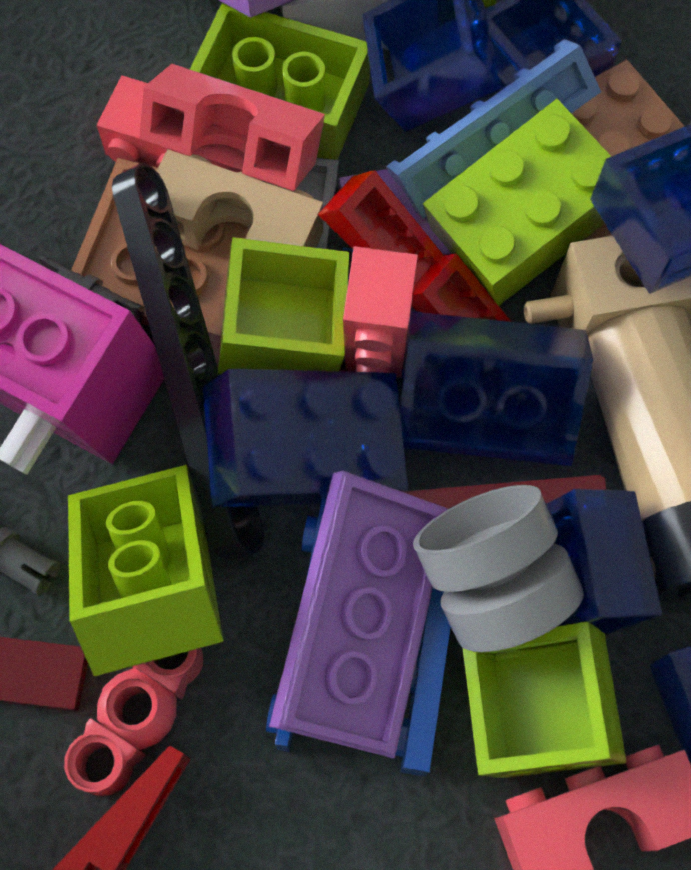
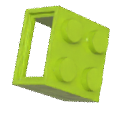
(283, 307)
(544, 704)

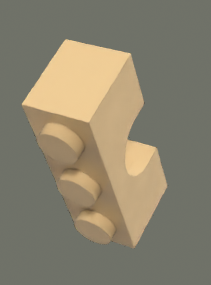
(213, 195)

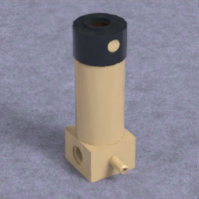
(641, 387)

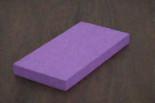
(358, 619)

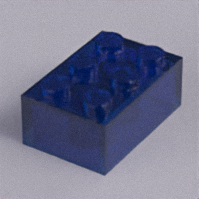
(494, 388)
(287, 432)

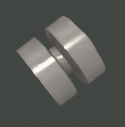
(499, 568)

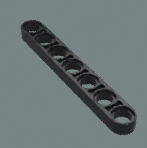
(162, 277)

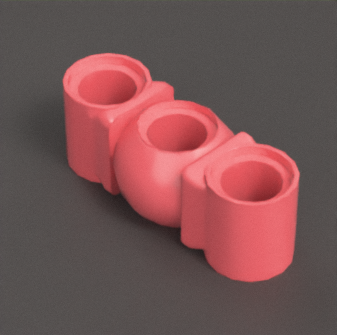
(129, 739)

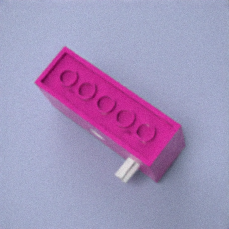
(68, 364)

